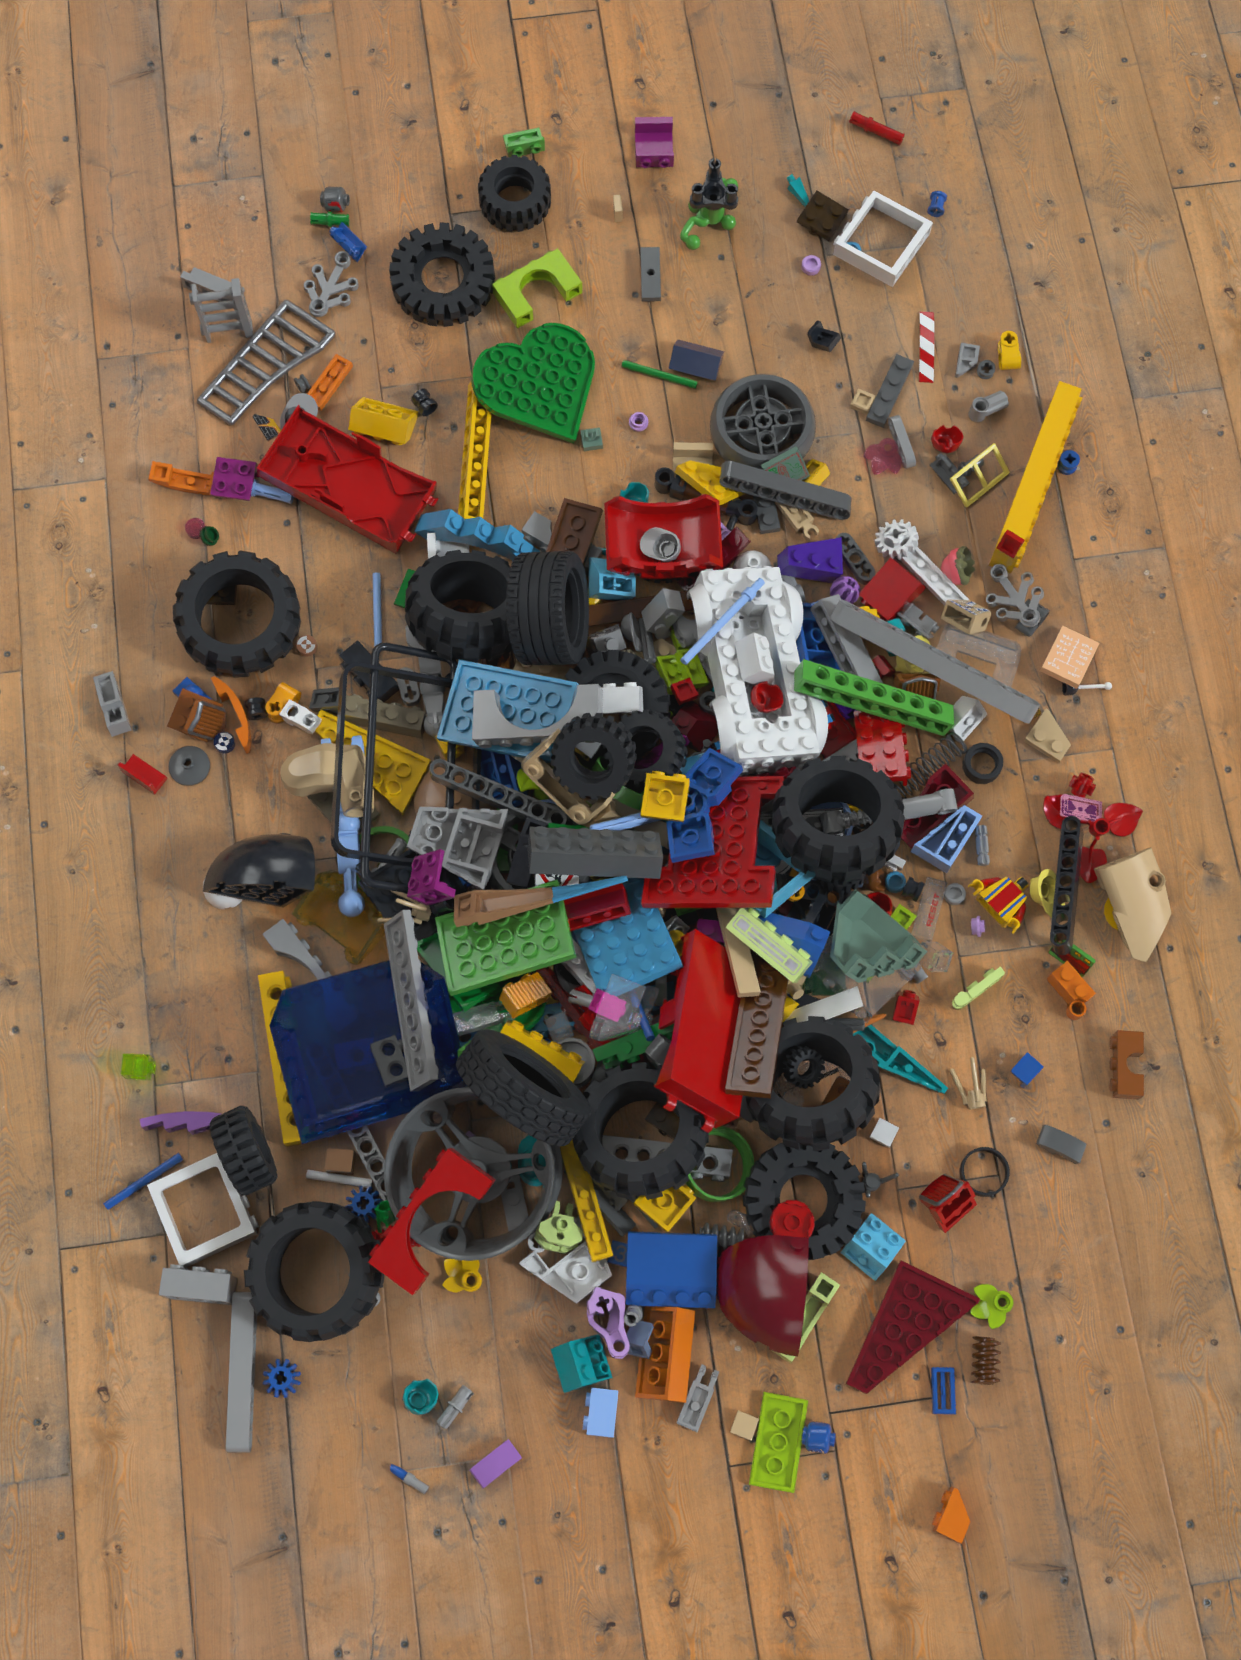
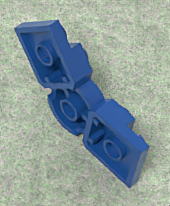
(708, 787)

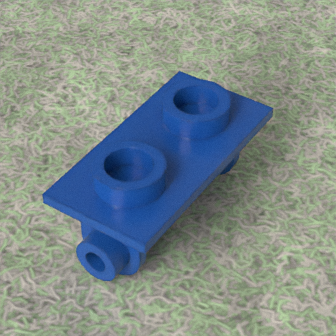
(348, 241)

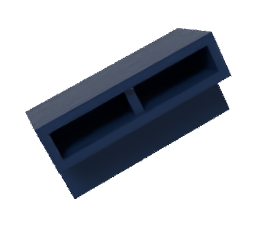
(696, 359)

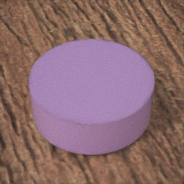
(811, 265)

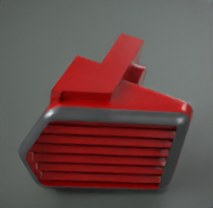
(948, 1200)

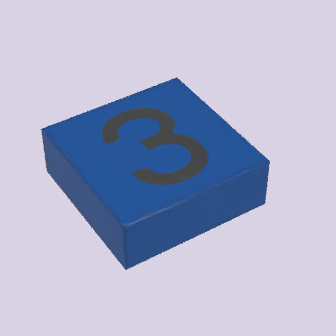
(619, 1254)

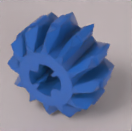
(357, 1200)
(275, 1384)

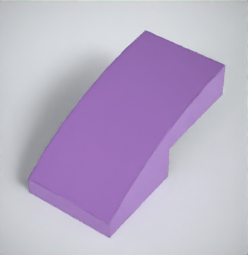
(495, 1463)

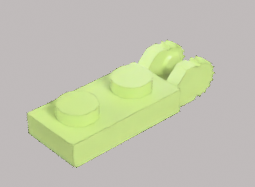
(976, 989)

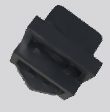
(816, 913)

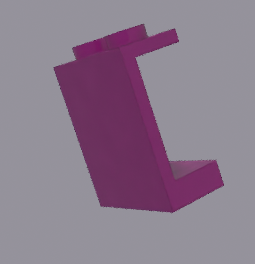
(654, 142)

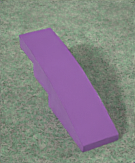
(193, 1120)

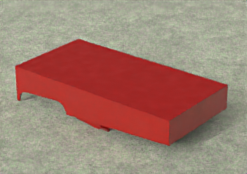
(347, 480)
(703, 1033)

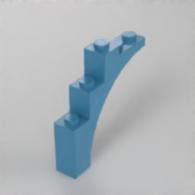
(474, 531)

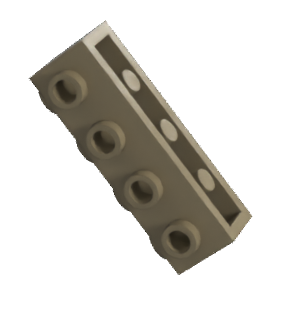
(389, 717)

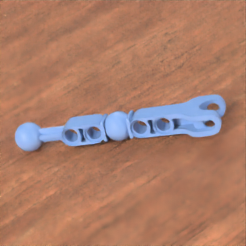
(350, 902)

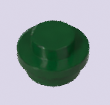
(209, 535)

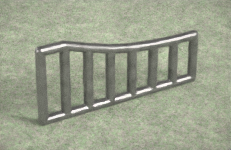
(268, 380)

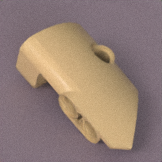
(1138, 907)

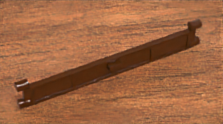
(615, 611)

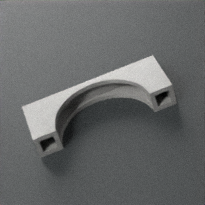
(493, 729)

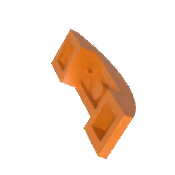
(180, 480)
(226, 693)

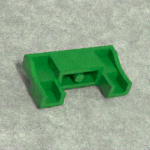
(430, 953)
(628, 1047)

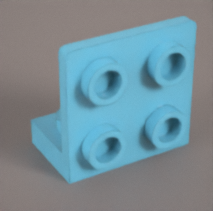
(873, 1247)

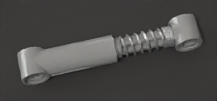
(937, 803)

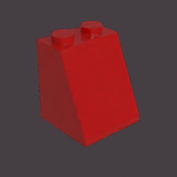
(891, 590)

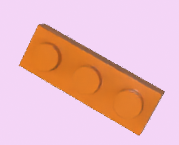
(330, 380)

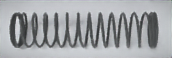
(948, 738)

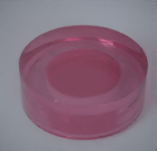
(193, 527)

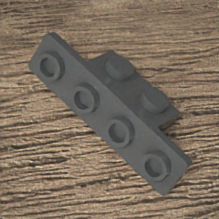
(612, 1210)

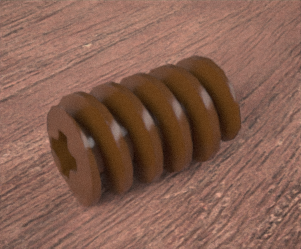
(986, 1360)

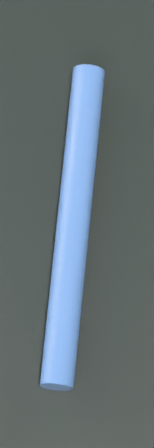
(377, 615)

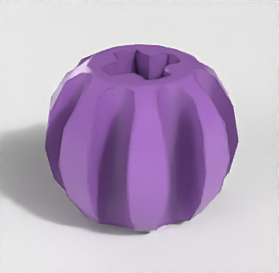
(846, 588)

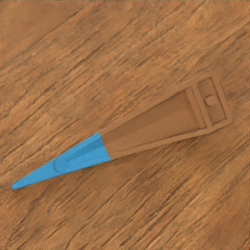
(491, 905)

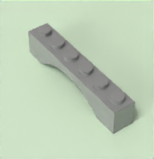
(286, 944)

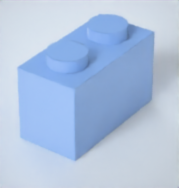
(602, 1412)

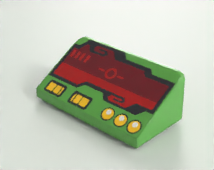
(1076, 957)

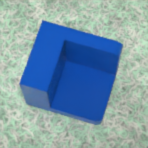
(1026, 1069)

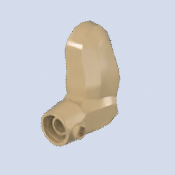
(313, 772)

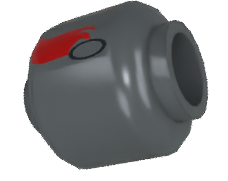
(334, 199)

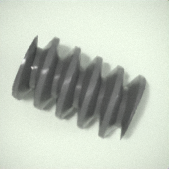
(724, 1238)

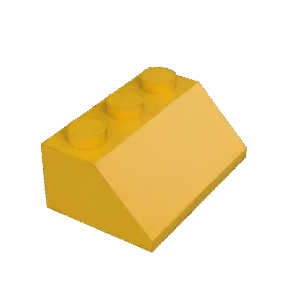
(382, 420)

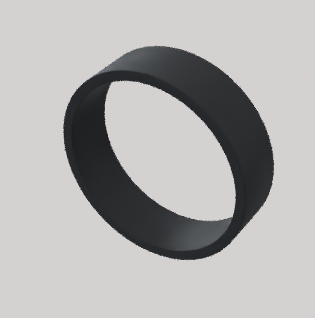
(1002, 1159)

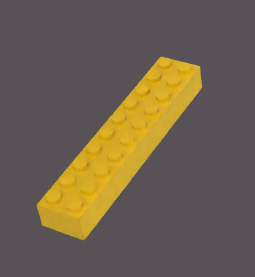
(1039, 471)

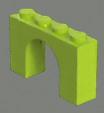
(550, 267)

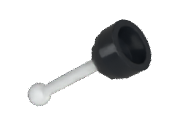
(1069, 690)

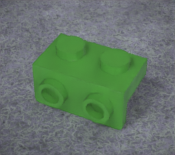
(524, 142)

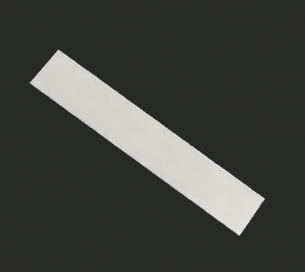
(829, 1006)

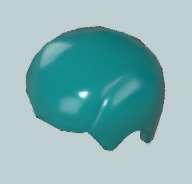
(636, 491)
(420, 1396)

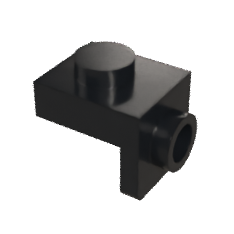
(822, 338)

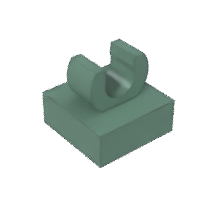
(591, 439)

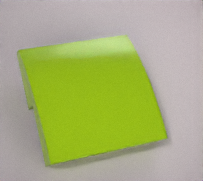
(673, 670)

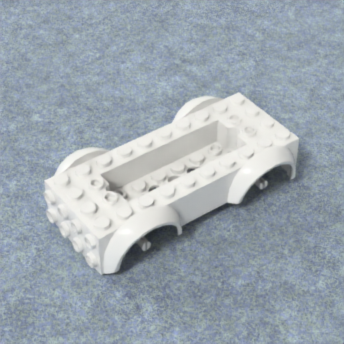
(747, 736)

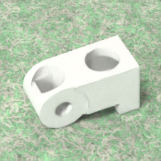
(300, 717)

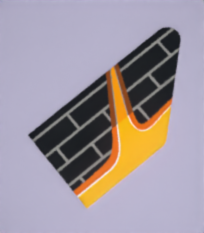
(267, 426)

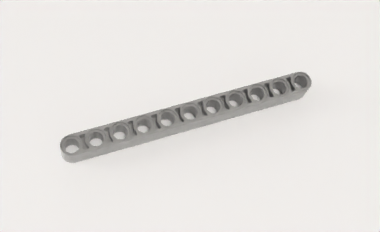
(935, 661)

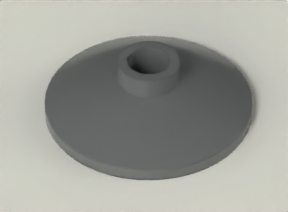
(193, 773)

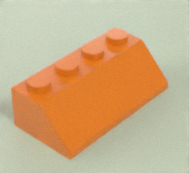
(667, 1370)

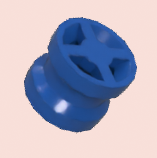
(1065, 466)

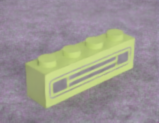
(769, 944)

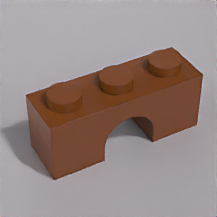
(1124, 1082)

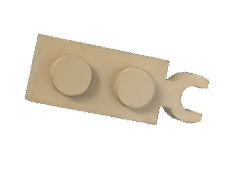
(799, 519)

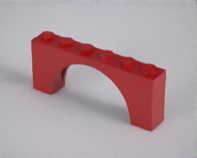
(395, 1253)

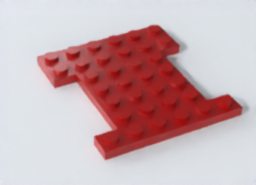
(730, 875)

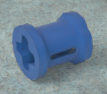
(937, 203)

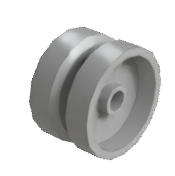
(581, 1048)

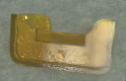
(321, 909)

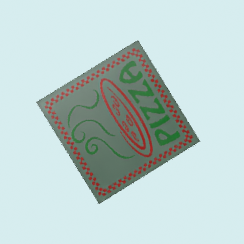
(788, 464)

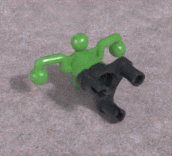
(710, 203)

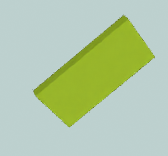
(778, 1442)

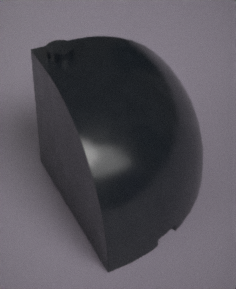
(264, 870)

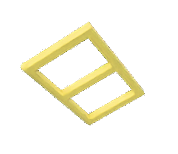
(986, 487)

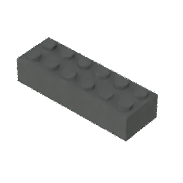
(594, 852)

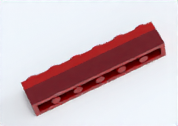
(597, 906)

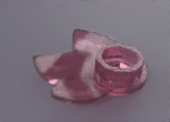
(884, 459)

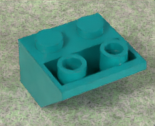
(581, 1363)

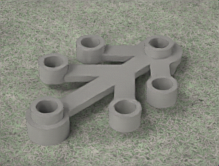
(330, 287)
(1016, 599)

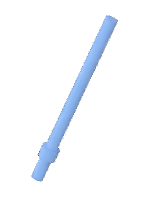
(747, 595)

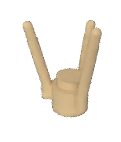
(419, 910)
(976, 1097)

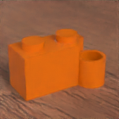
(1071, 988)

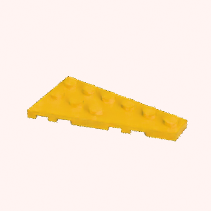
(395, 767)

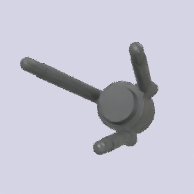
(873, 1181)

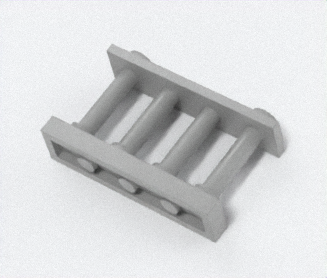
(237, 302)

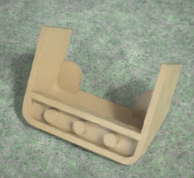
(545, 779)

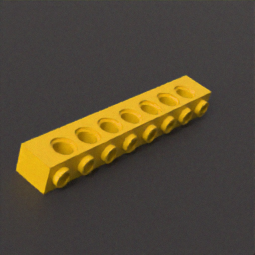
(474, 458)
(269, 984)

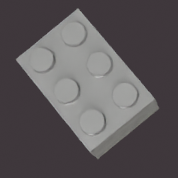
(197, 1284)

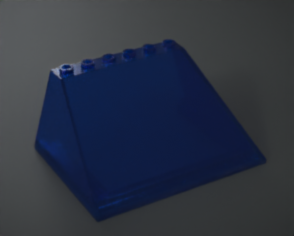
(326, 1054)

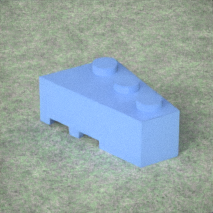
(948, 839)

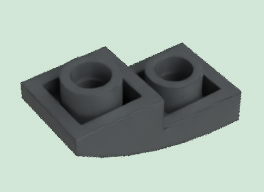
(1061, 1143)

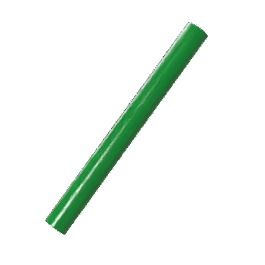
(659, 374)

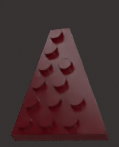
(909, 1318)

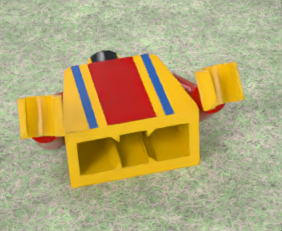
(1002, 899)

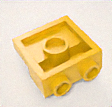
(665, 796)
(667, 1209)

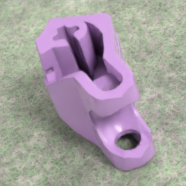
(615, 1329)

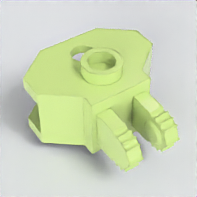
(559, 1230)

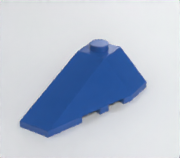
(803, 934)

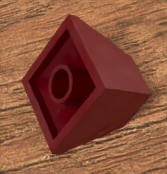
(695, 725)

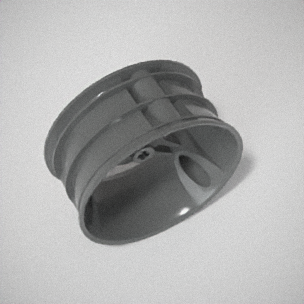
(482, 1152)

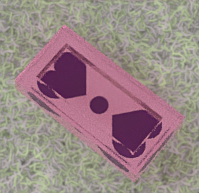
(1080, 807)

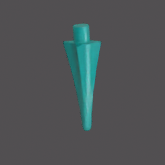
(797, 189)

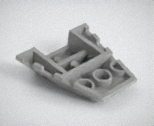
(465, 835)

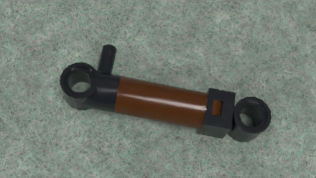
(680, 490)

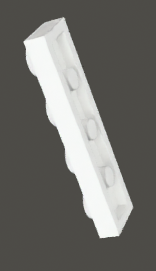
(932, 576)

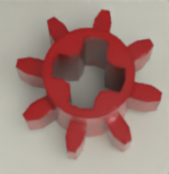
(1082, 785)

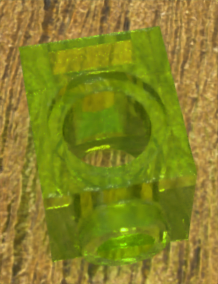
(138, 1066)

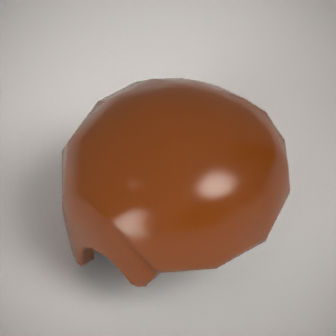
(875, 881)

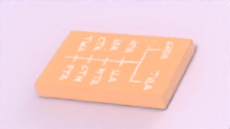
(1069, 657)

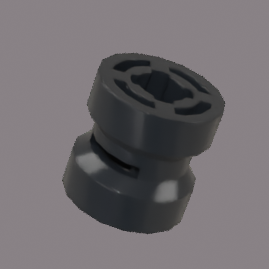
(424, 402)

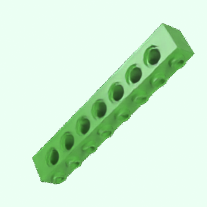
(873, 697)

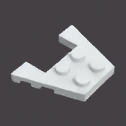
(573, 1275)

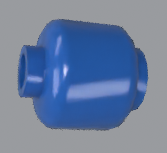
(818, 1437)

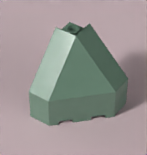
(870, 940)

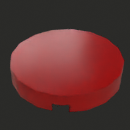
(792, 1219)

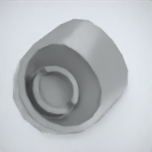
(660, 544)
(630, 630)

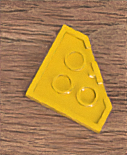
(706, 480)

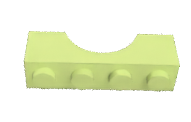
(815, 1304)

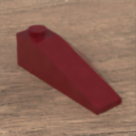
(944, 778)

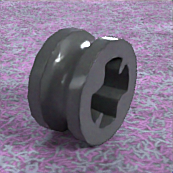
(986, 363)
(302, 383)

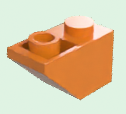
(953, 1518)

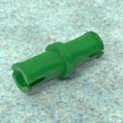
(329, 219)

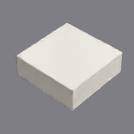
(884, 1132)

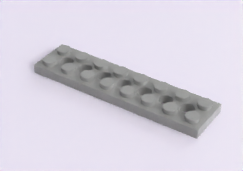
(410, 1001)

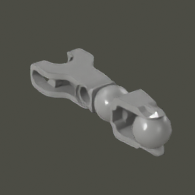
(432, 694)

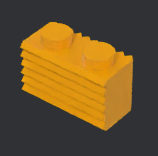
(525, 994)

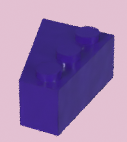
(813, 560)

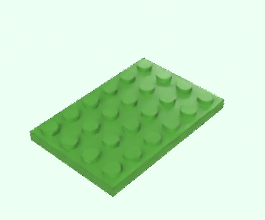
(504, 947)

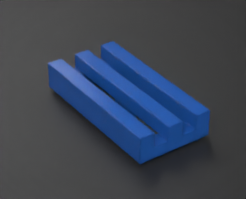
(943, 1410)

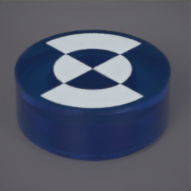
(224, 742)

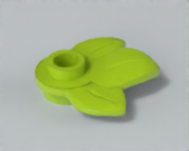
(988, 1305)

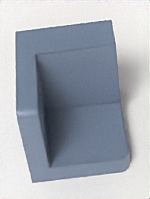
(638, 1339)

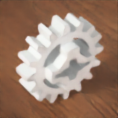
(896, 539)

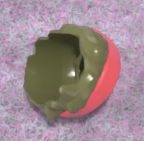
(958, 566)

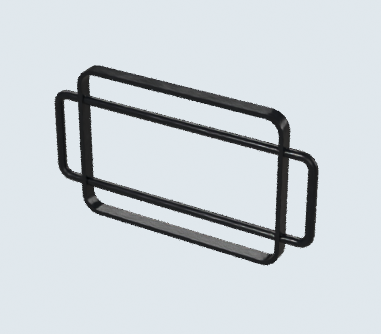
(376, 670)

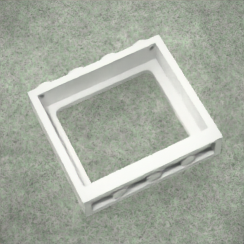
(189, 1257)

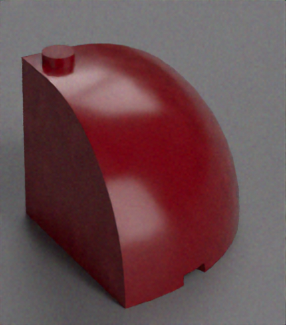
(764, 1289)

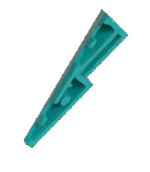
(898, 1061)

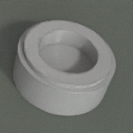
(954, 894)

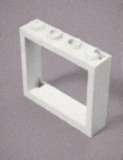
(867, 263)

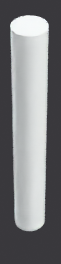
(337, 1178)

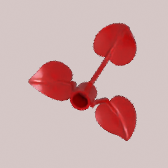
(1118, 818)

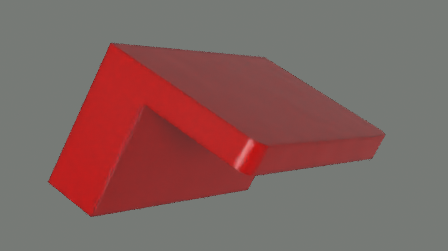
(143, 774)

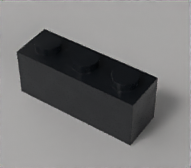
(357, 653)

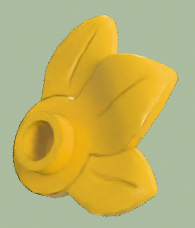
(458, 1274)

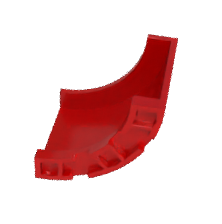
(693, 521)

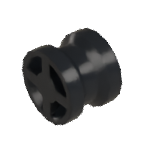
(256, 708)
(913, 889)

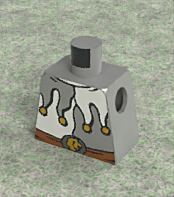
(606, 639)

